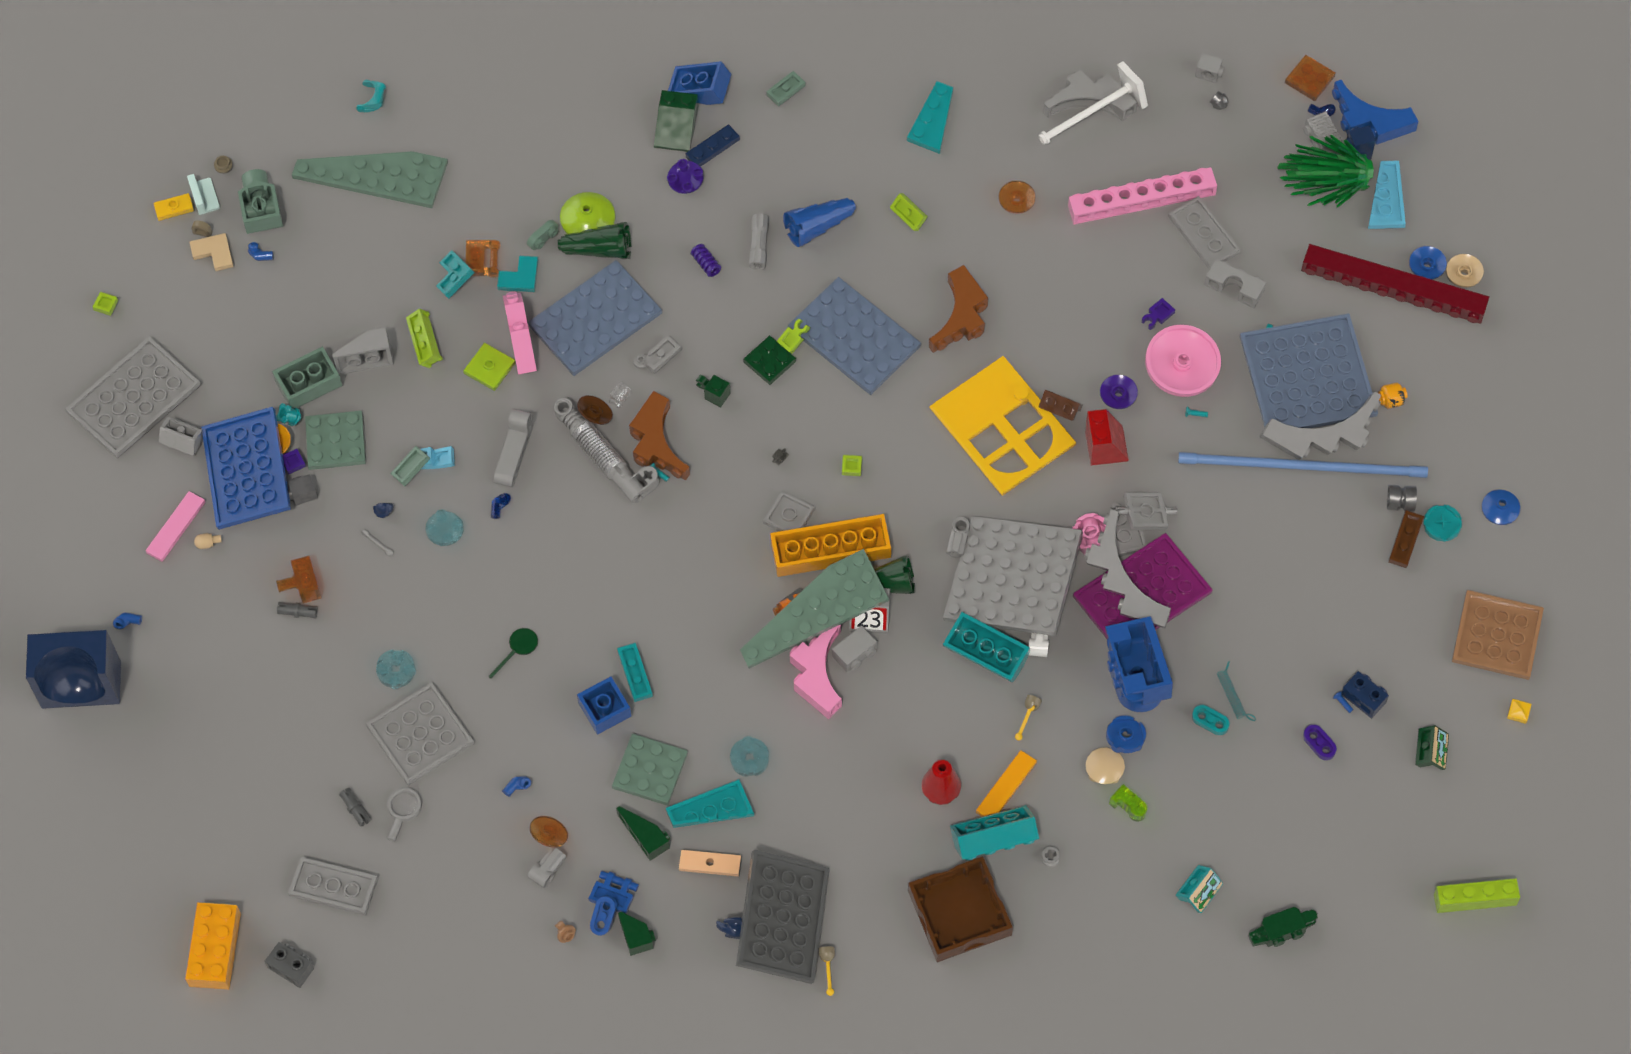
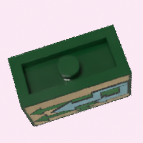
(1432, 747)

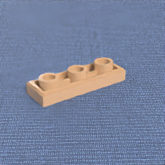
(722, 863)

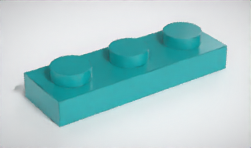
(635, 672)

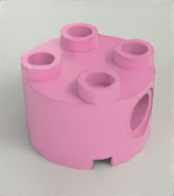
(1091, 526)

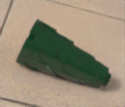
(604, 241)

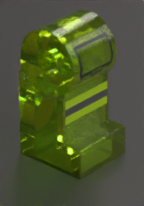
(1130, 803)

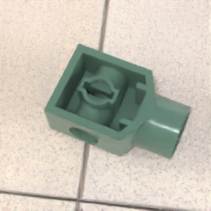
(259, 202)

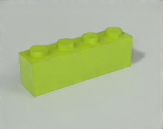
(1476, 895)

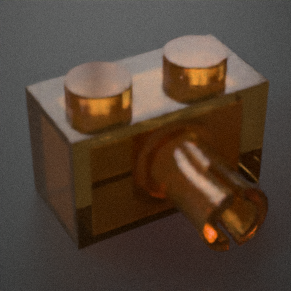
(302, 579)

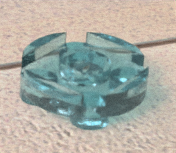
(395, 658)
(747, 746)

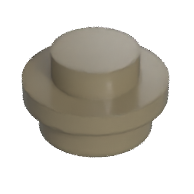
(223, 164)

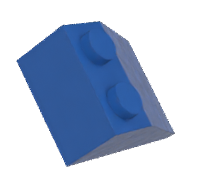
(705, 79)

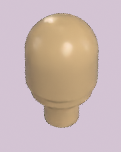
(206, 540)

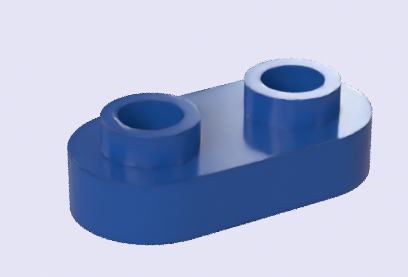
(603, 914)

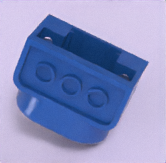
(1138, 665)

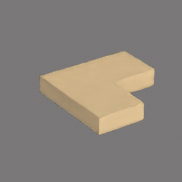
(213, 246)

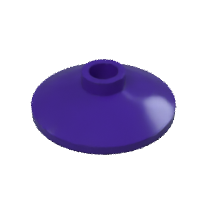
(1122, 385)

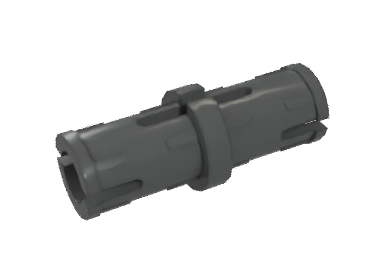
(297, 610)
(354, 807)

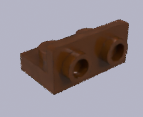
(1059, 405)

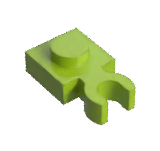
(792, 337)

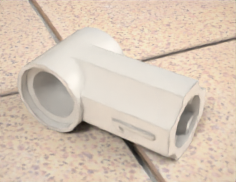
(1038, 645)

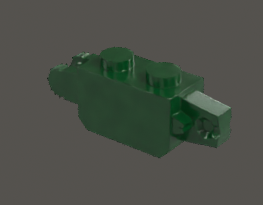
(1282, 927)

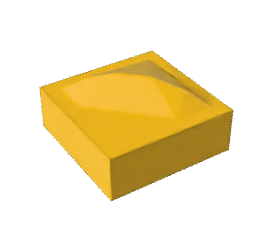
(1519, 711)

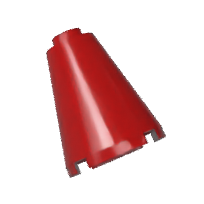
(941, 783)

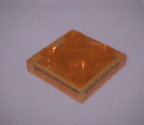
(1310, 77)

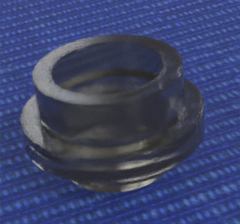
(779, 456)

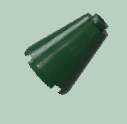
(897, 576)

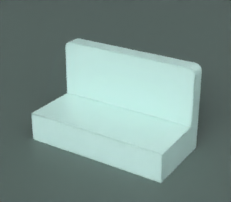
(203, 194)

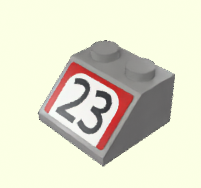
(874, 620)

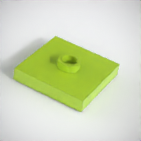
(489, 366)

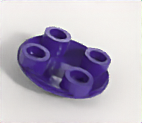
(685, 176)

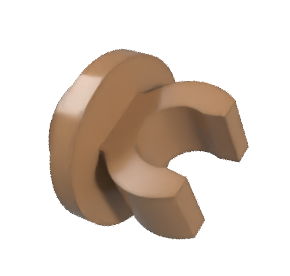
(565, 932)

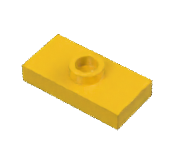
(173, 206)

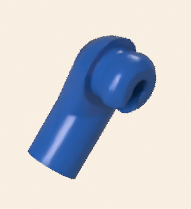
(125, 619)

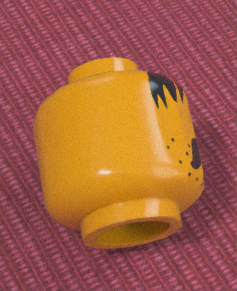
(1392, 395)

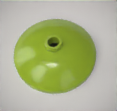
(575, 219)

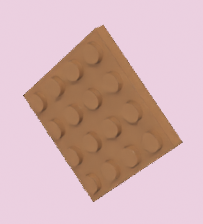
(1497, 635)

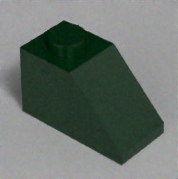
(636, 934)

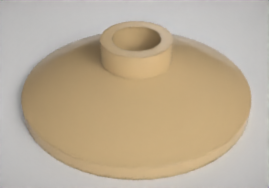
(1467, 264)

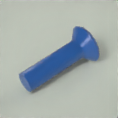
(1345, 704)

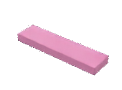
(175, 526)

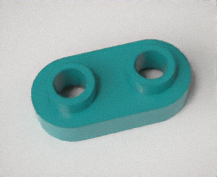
(1211, 719)

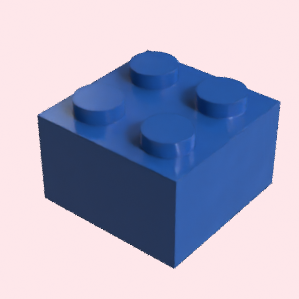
(604, 705)

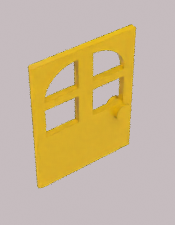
(985, 402)

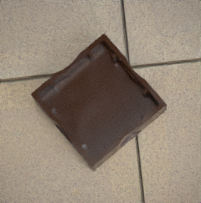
(960, 909)

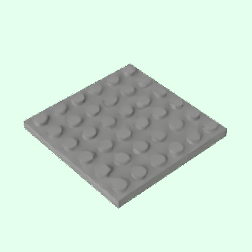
(1014, 575)

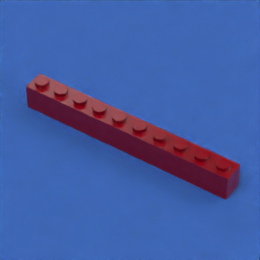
(1395, 284)

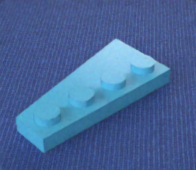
(1388, 198)

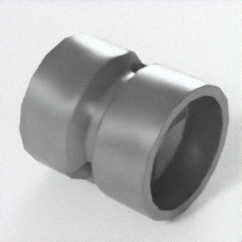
(1401, 498)

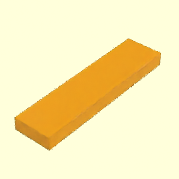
(1007, 784)

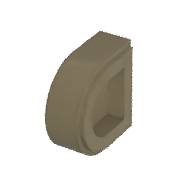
(201, 228)

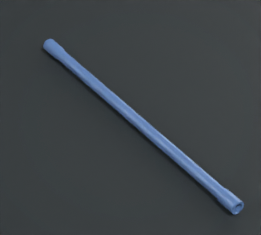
(1411, 471)

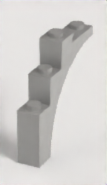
(1297, 440)
(1135, 604)

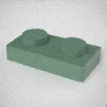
(785, 88)

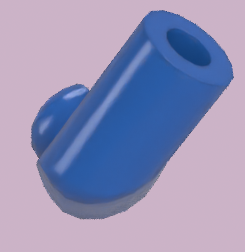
(258, 254)
(516, 783)

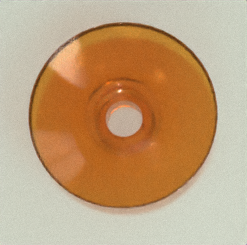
(1017, 190)
(548, 831)

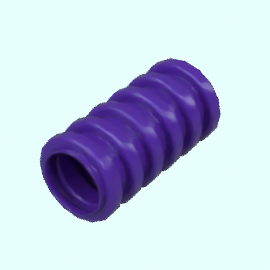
(705, 260)

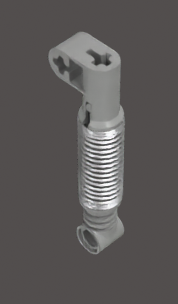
(605, 455)

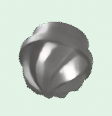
(1219, 101)

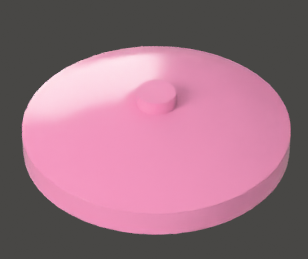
(1183, 360)

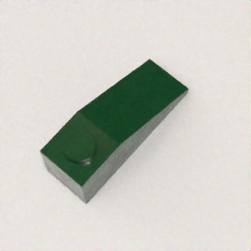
(646, 834)

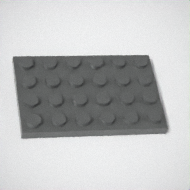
(782, 916)

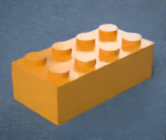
(213, 946)

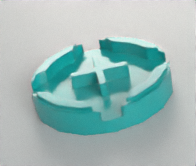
(1442, 523)

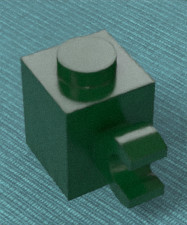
(715, 390)

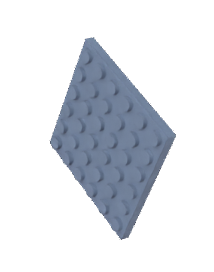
(1307, 372)

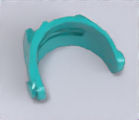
(377, 99)

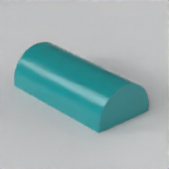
(987, 647)

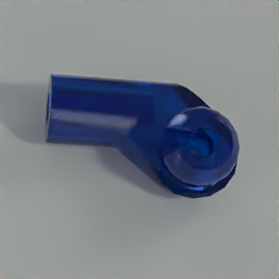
(1315, 110)
(499, 503)

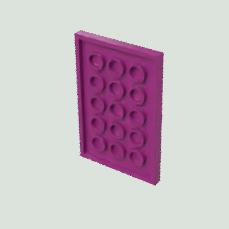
(1157, 572)

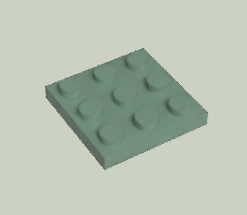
(335, 440)
(650, 769)

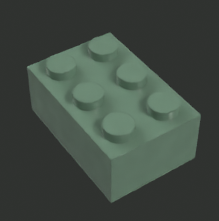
(307, 378)

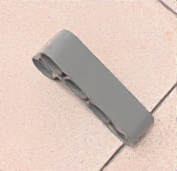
(514, 448)

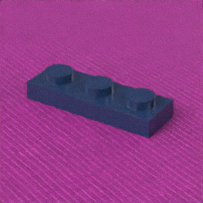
(713, 146)

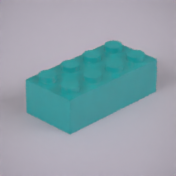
(994, 832)

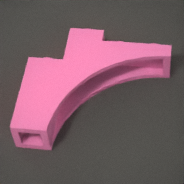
(519, 332)
(814, 682)

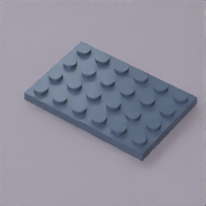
(595, 317)
(855, 336)

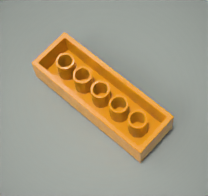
(825, 544)

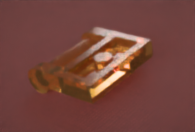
(476, 257)

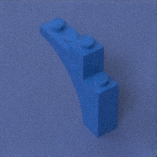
(1384, 123)

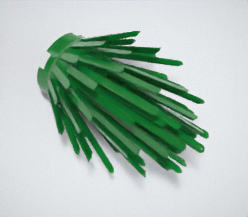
(1345, 171)

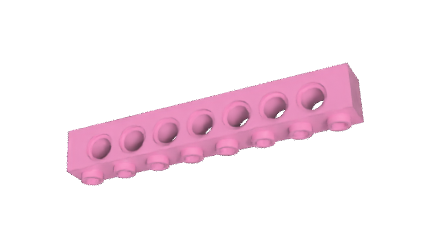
(1117, 206)

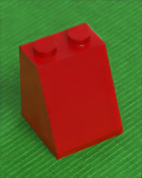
(1105, 438)

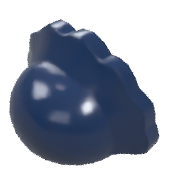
(383, 509)

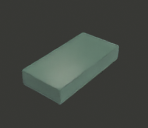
(410, 466)

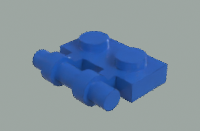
(621, 896)

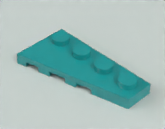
(932, 119)
(712, 806)

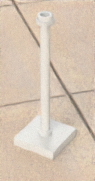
(1130, 84)

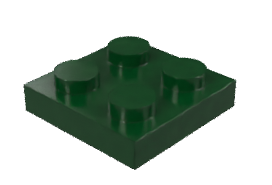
(769, 360)

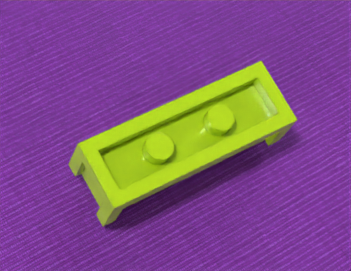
(423, 338)

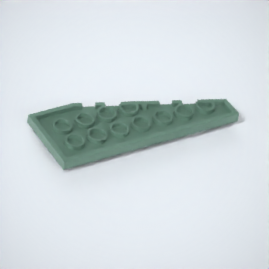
(393, 176)
(829, 600)

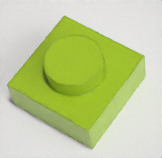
(105, 303)
(851, 465)

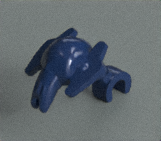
(731, 929)

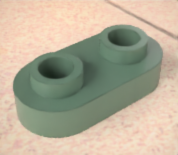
(540, 236)

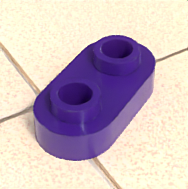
(1321, 742)

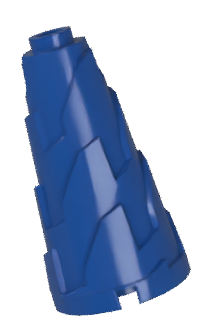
(815, 219)

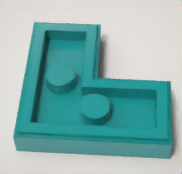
(457, 274)
(523, 280)

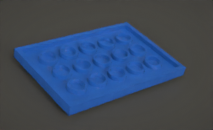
(245, 468)

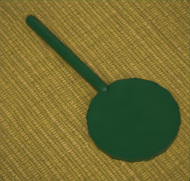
(522, 642)

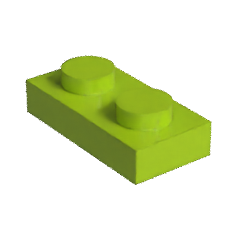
(908, 212)

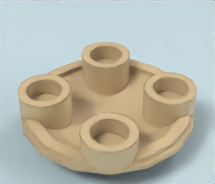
(1105, 766)

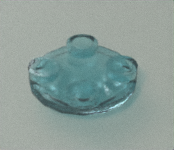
(444, 528)

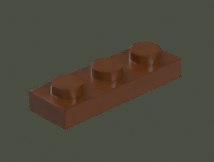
(1406, 539)

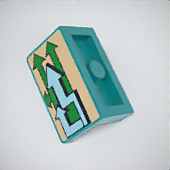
(1200, 888)

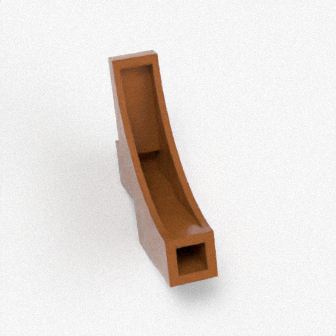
(964, 319)
(653, 447)

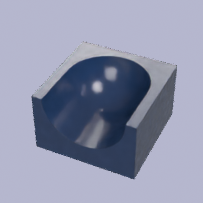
(73, 669)

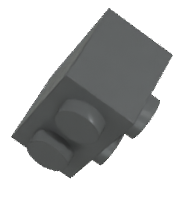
(289, 964)

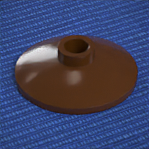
(594, 410)

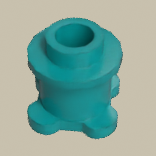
(288, 414)

